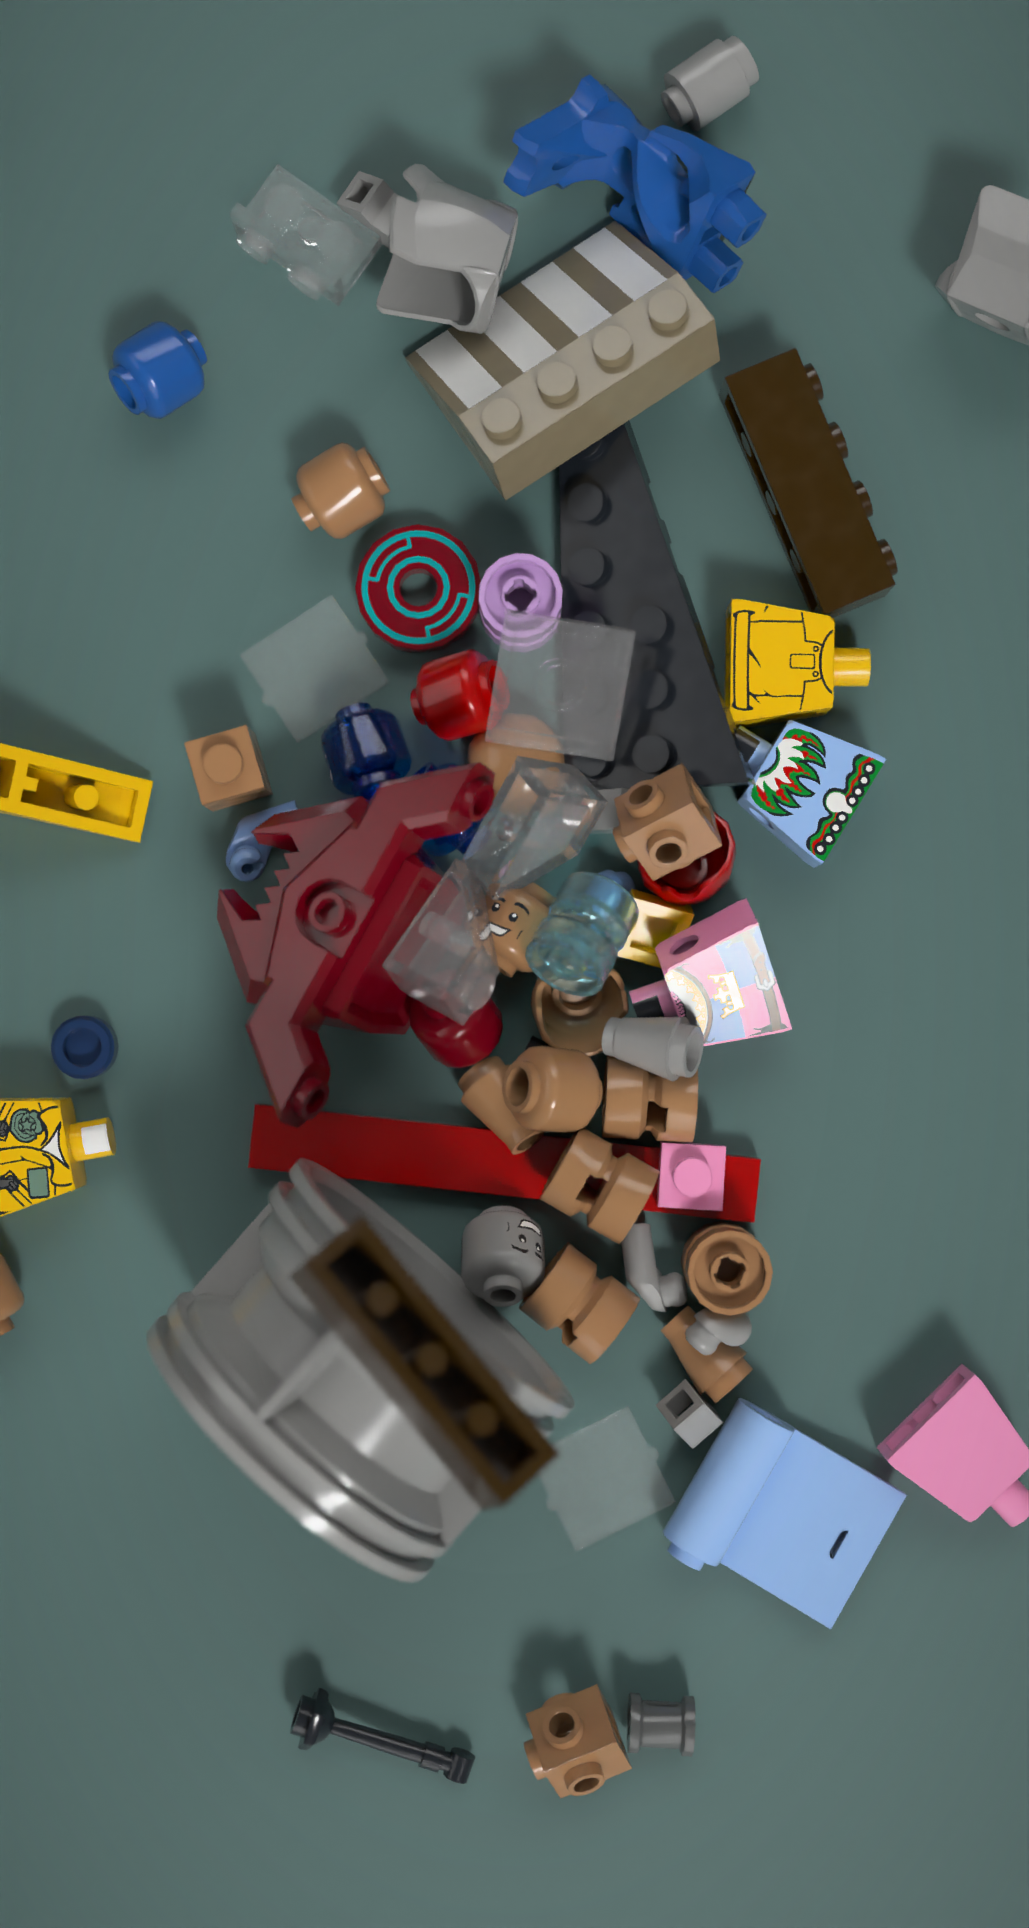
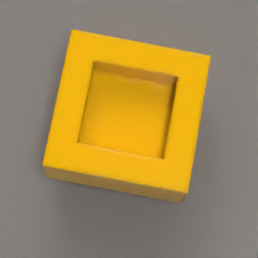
(655, 923)

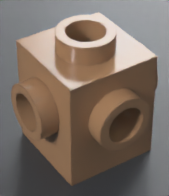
(665, 823)
(576, 1742)

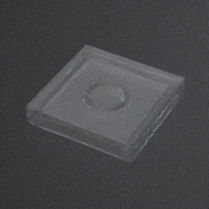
(559, 685)

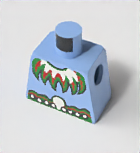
(805, 786)

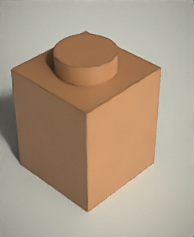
(228, 768)

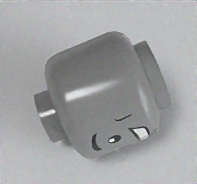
(502, 1256)

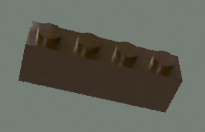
(807, 484)
(424, 1365)

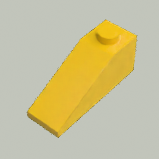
(72, 794)

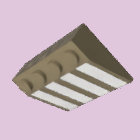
(568, 357)

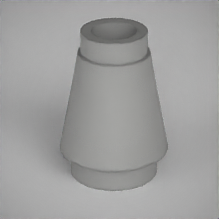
(655, 1044)

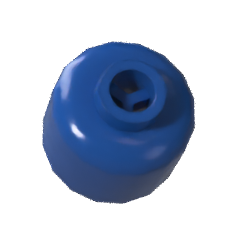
(158, 370)

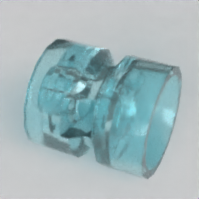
(582, 934)

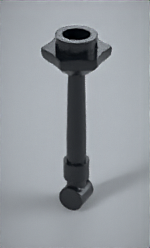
(316, 1720)

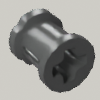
(661, 1724)

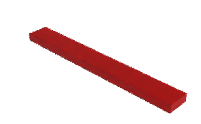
(456, 1158)

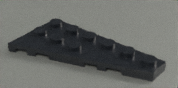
(625, 576)

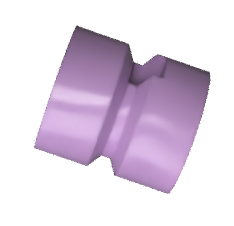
(518, 584)

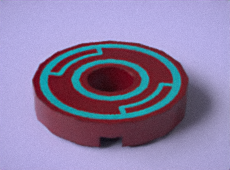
(411, 552)

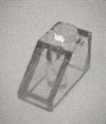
(533, 825)
(448, 948)

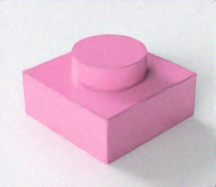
(691, 1176)

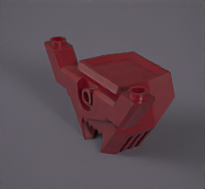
(336, 919)

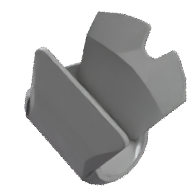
(446, 254)
(993, 267)

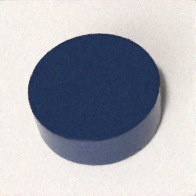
(84, 1047)

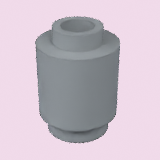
(709, 83)

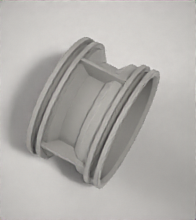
(300, 1406)

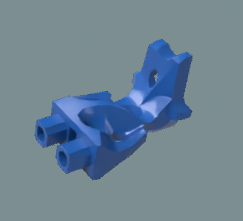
(664, 206)

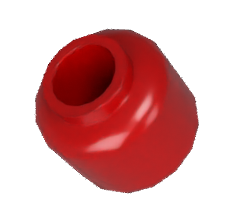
(454, 694)

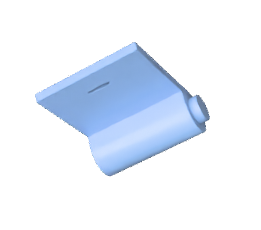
(778, 1508)

